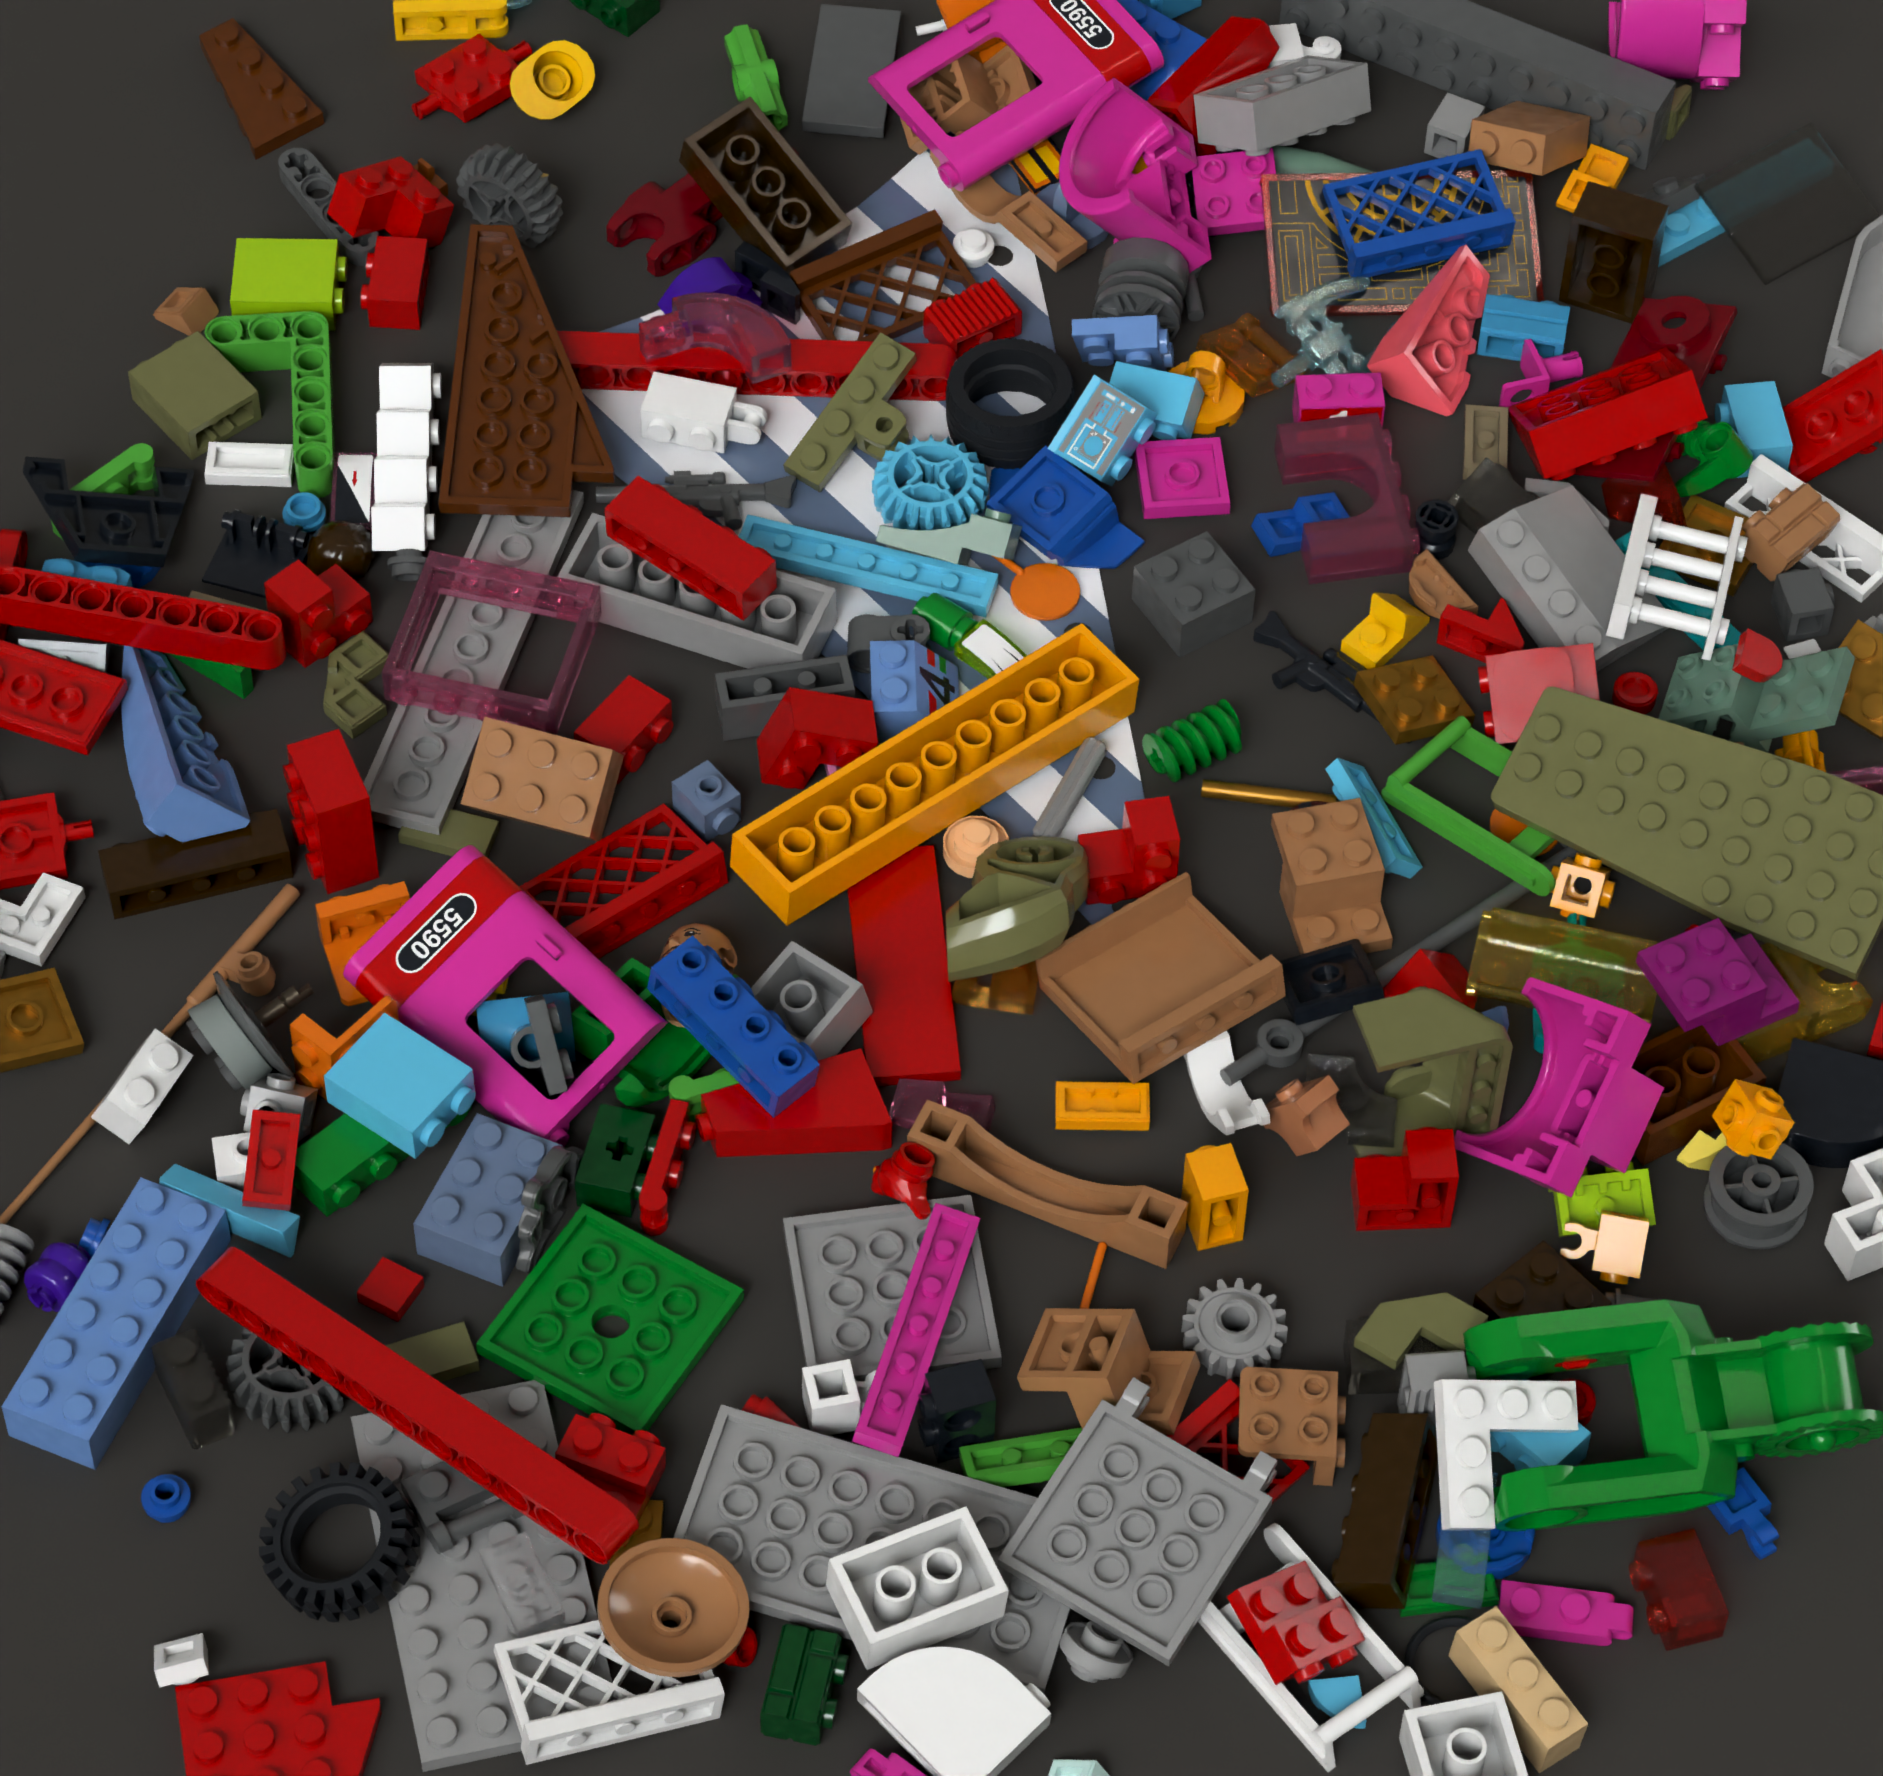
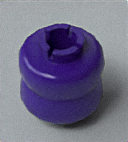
(55, 1275)

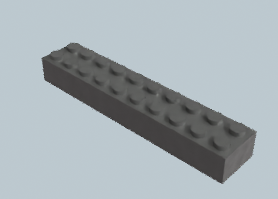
(1499, 62)

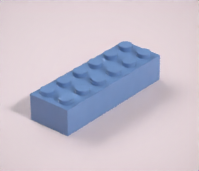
(102, 1337)

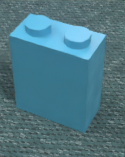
(400, 1086)

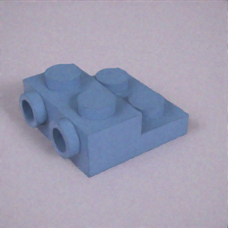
(1126, 339)

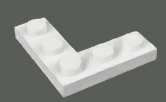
(1466, 1416)

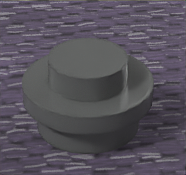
(406, 565)

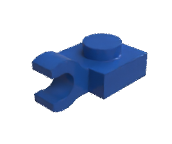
(1748, 1513)

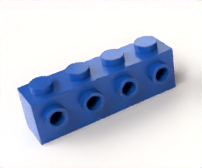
(734, 1025)

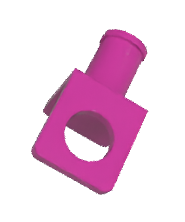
(1540, 372)

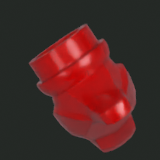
(906, 1177)

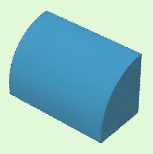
(502, 1017)

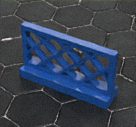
(1433, 241)

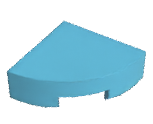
(1335, 1694)

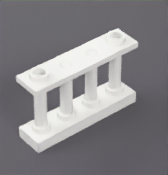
(1637, 581)

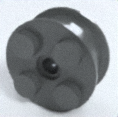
(1757, 1198)

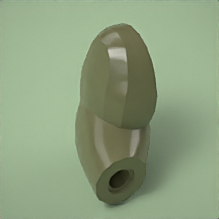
(1016, 906)

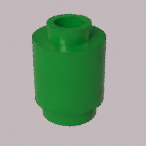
(945, 618)

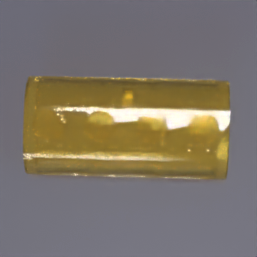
(1561, 953)

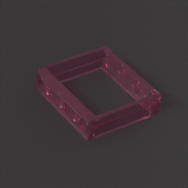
(503, 588)

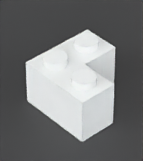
(1857, 1231)

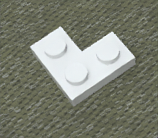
(39, 922)

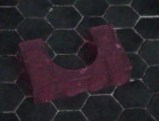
(1358, 453)

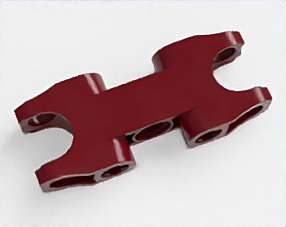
(674, 217)

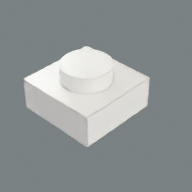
(181, 1660)

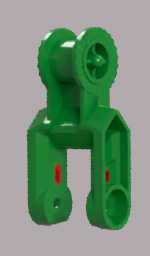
(1695, 1399)

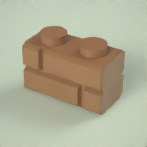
(1789, 530)

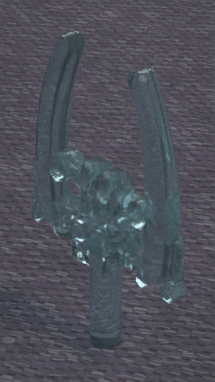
(1321, 348)

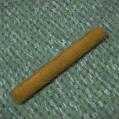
(1260, 794)

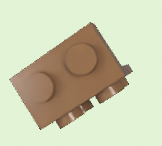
(1292, 1417)

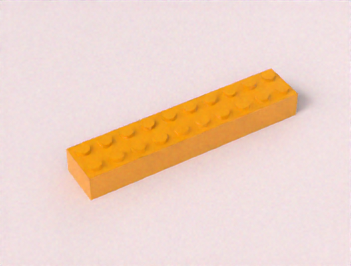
(933, 774)

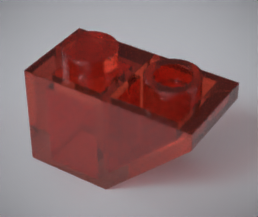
(1624, 494)

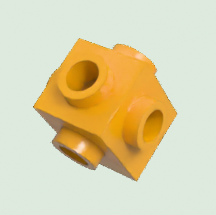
(1569, 898)
(1753, 1119)

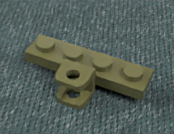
(856, 415)

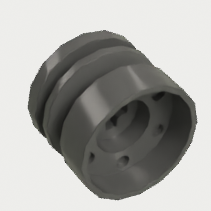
(1142, 280)

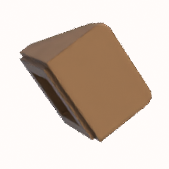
(187, 310)

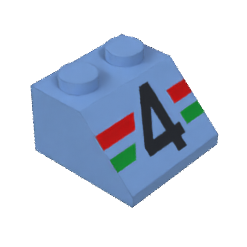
(908, 684)

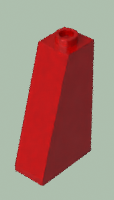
(1231, 53)
(834, 1116)

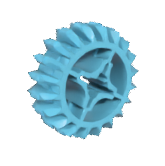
(932, 475)

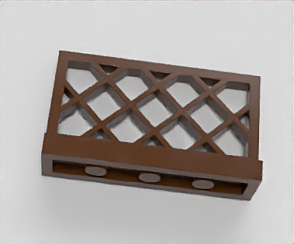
(871, 256)

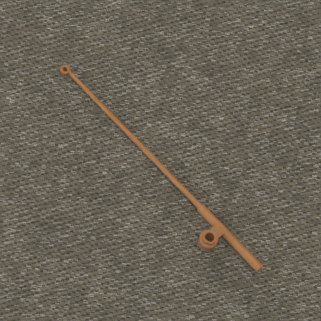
(238, 965)

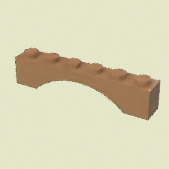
(1124, 1217)

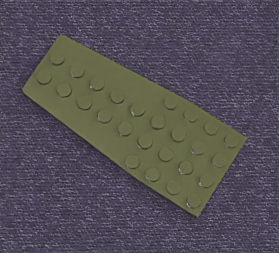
(1706, 824)

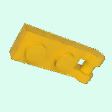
(449, 19)

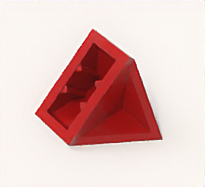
(1432, 971)

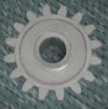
(1229, 1352)

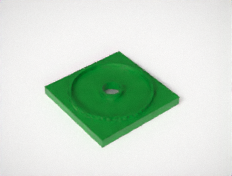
(601, 1272)

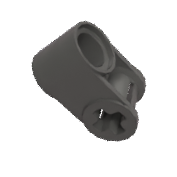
(881, 628)

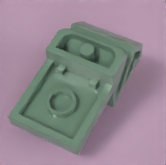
(1795, 700)

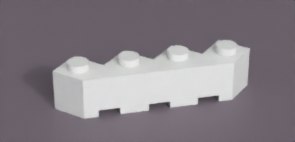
(404, 457)

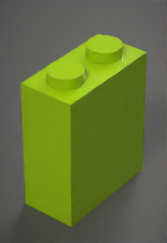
(288, 277)

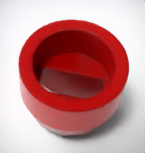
(745, 1652)

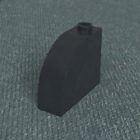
(1833, 1102)

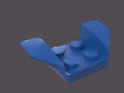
(1063, 513)

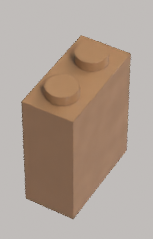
(1530, 137)

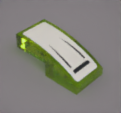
(987, 649)

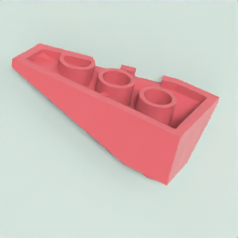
(1430, 344)

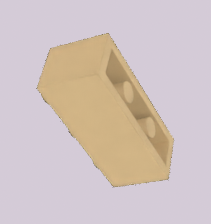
(1499, 1660)

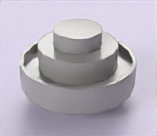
(1095, 1652)

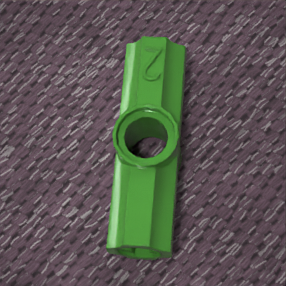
(755, 73)

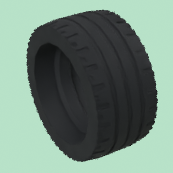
(1012, 367)

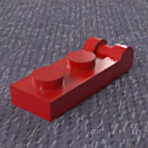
(665, 1167)

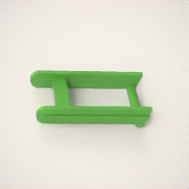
(1511, 859)

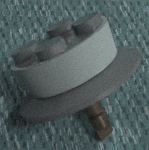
(242, 1034)

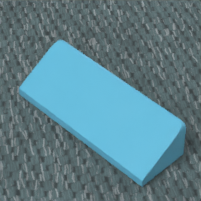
(263, 1226)

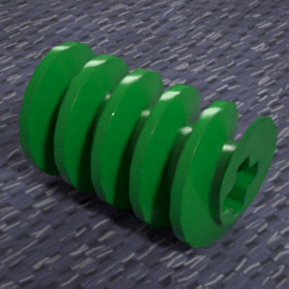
(1193, 740)

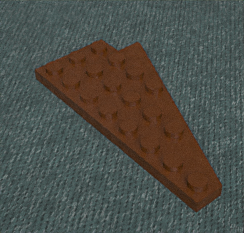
(515, 405)

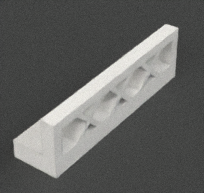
(1852, 540)

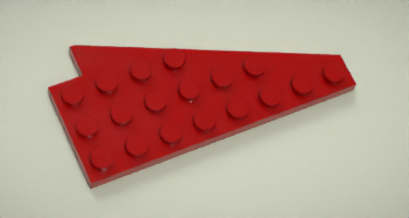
(274, 1725)

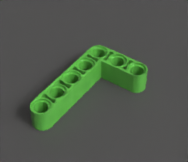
(295, 343)

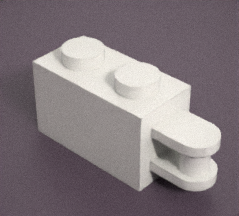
(698, 414)

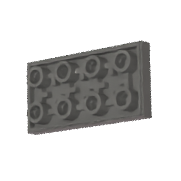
(847, 51)

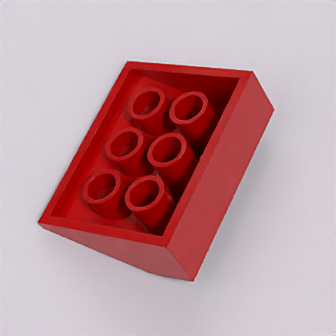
(1608, 413)

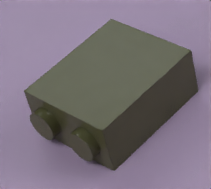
(194, 394)

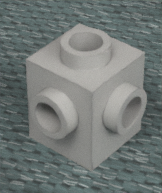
(280, 1094)

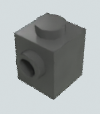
(1803, 603)

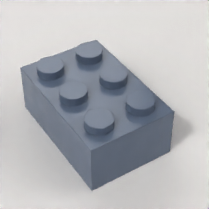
(477, 1200)

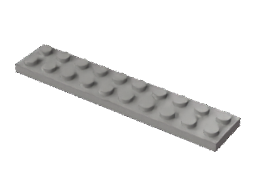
(471, 642)

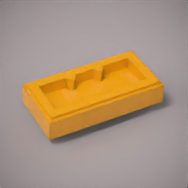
(1102, 1106)

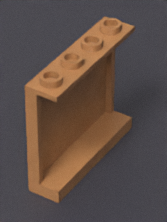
(1157, 979)

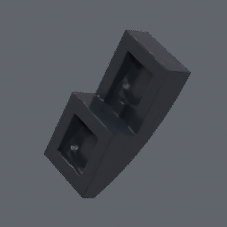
(775, 286)

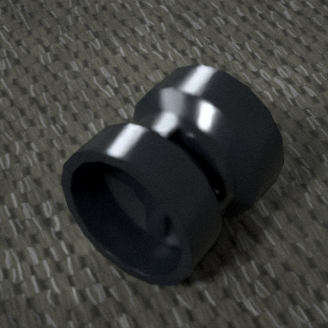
(1436, 527)

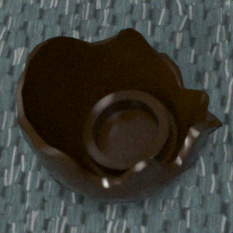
(343, 545)

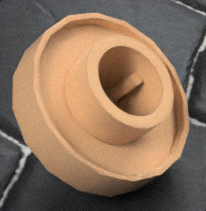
(968, 840)

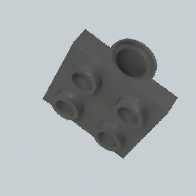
(553, 1061)

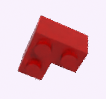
(390, 198)
(317, 609)
(813, 731)
(1134, 858)
(1408, 1188)

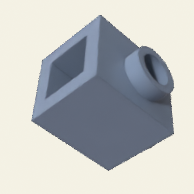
(706, 801)

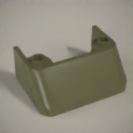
(1461, 1056)

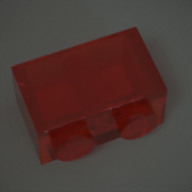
(1678, 1590)

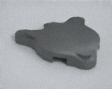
(543, 1202)

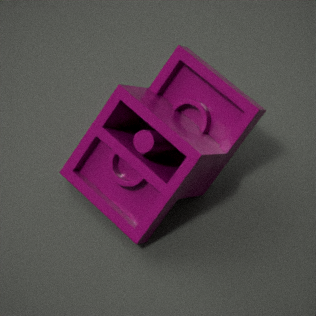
(1717, 982)

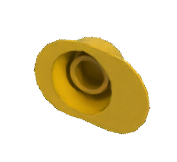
(552, 80)

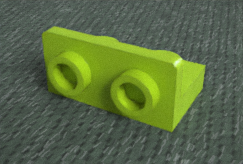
(1608, 1191)

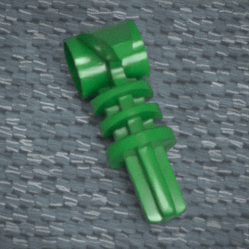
(1720, 455)

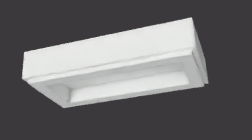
(249, 464)

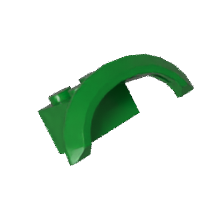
(666, 1055)

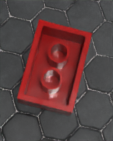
(331, 812)

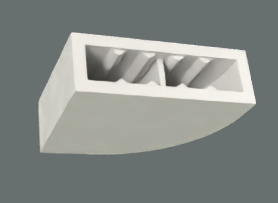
(955, 1710)

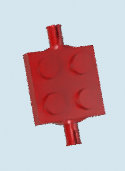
(468, 78)
(35, 839)

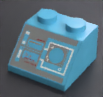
(1104, 431)

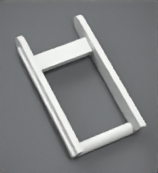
(1399, 1679)

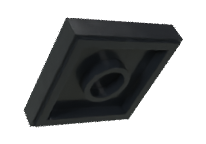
(1329, 981)

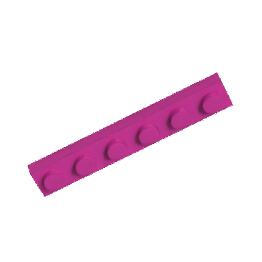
(916, 1330)

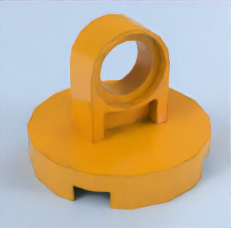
(1222, 398)

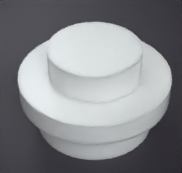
(974, 247)

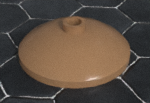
(675, 1583)

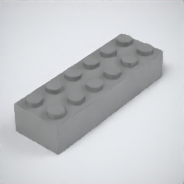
(651, 603)

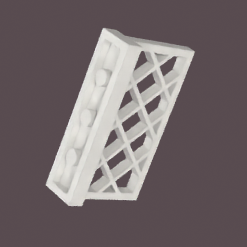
(606, 1722)

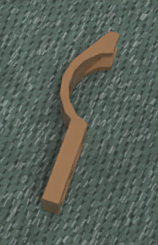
(1025, 218)

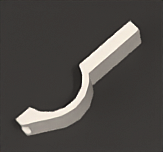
(1223, 1105)

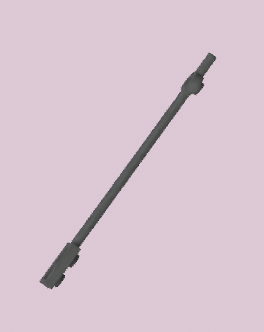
(1289, 1036)

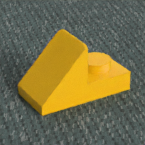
(1384, 631)

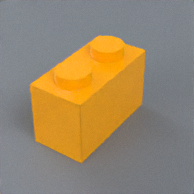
(1214, 1196)

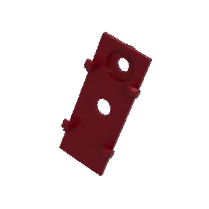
(1694, 344)

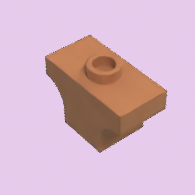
(1307, 1114)

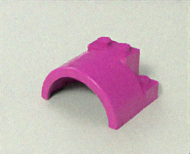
(1679, 38)
(1099, 179)
(1585, 1095)

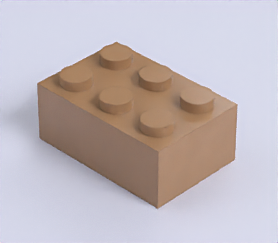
(542, 779)

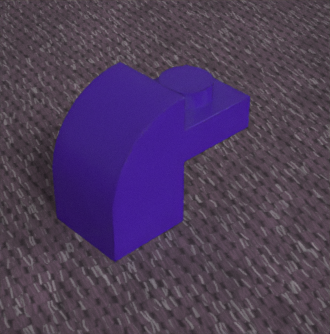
(709, 276)

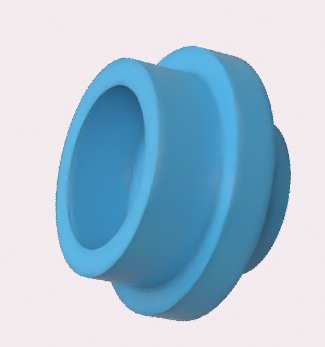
(304, 510)

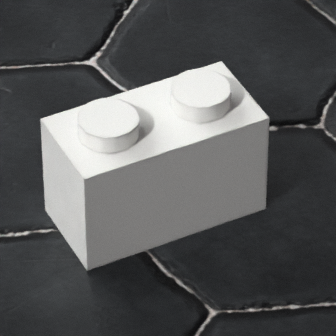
(142, 1086)

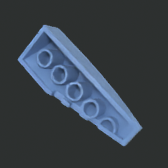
(169, 758)

